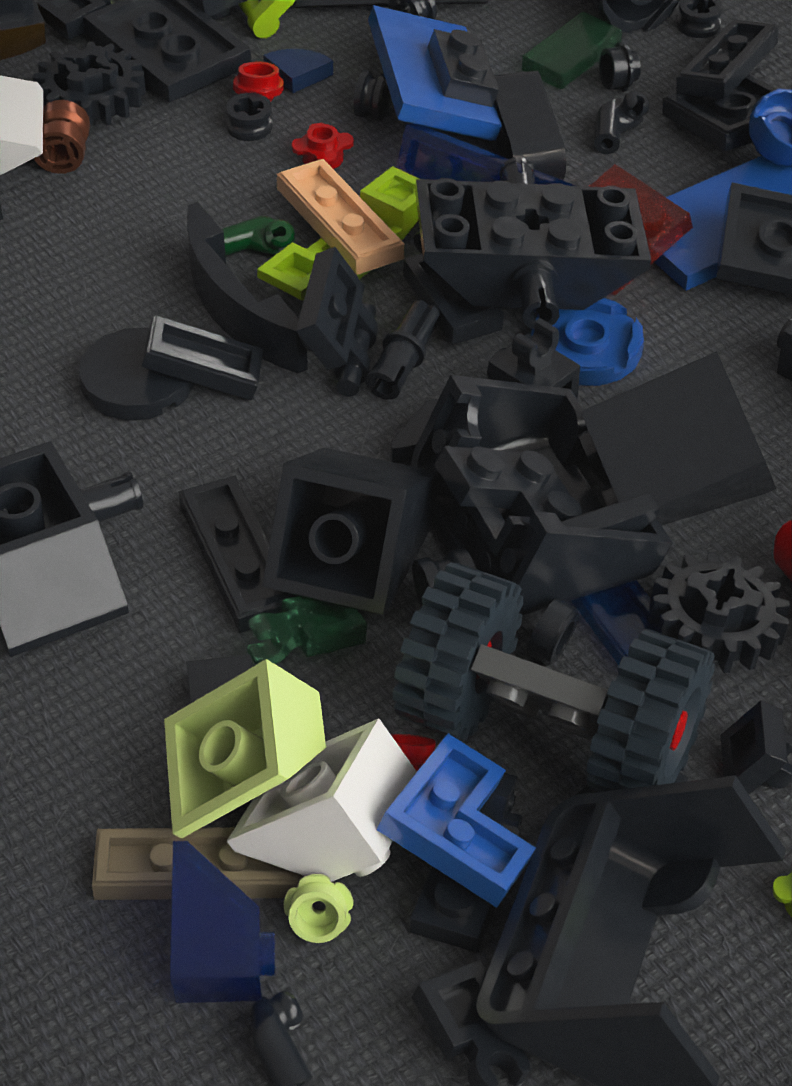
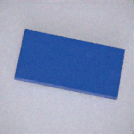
(412, 79)
(696, 254)

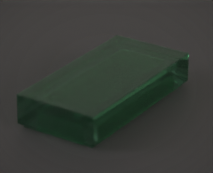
(571, 49)

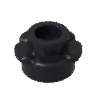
(619, 67)

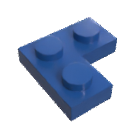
(443, 826)

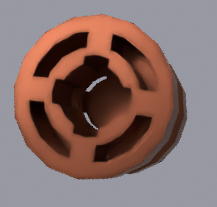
(64, 136)

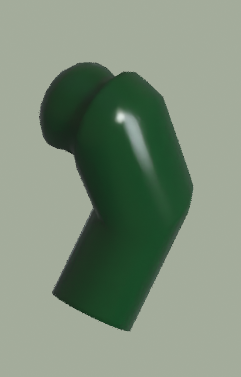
(259, 235)

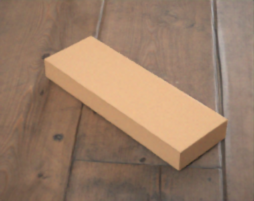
(340, 216)

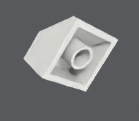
(329, 808)

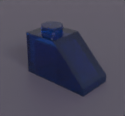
(215, 934)

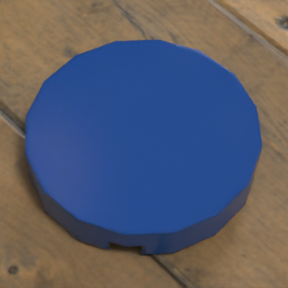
(600, 341)

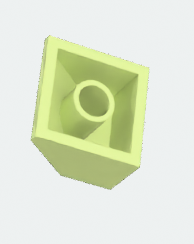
(239, 743)

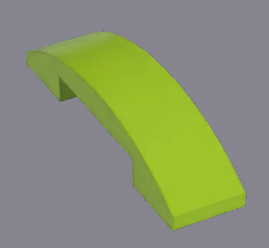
(389, 196)

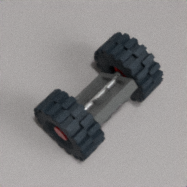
(463, 661)

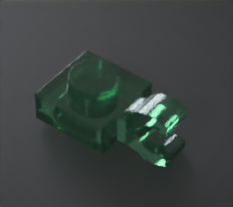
(306, 623)

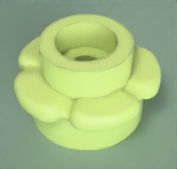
(314, 924)

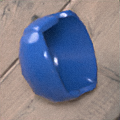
(772, 126)

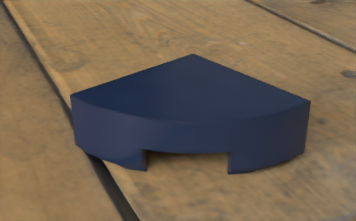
(300, 67)

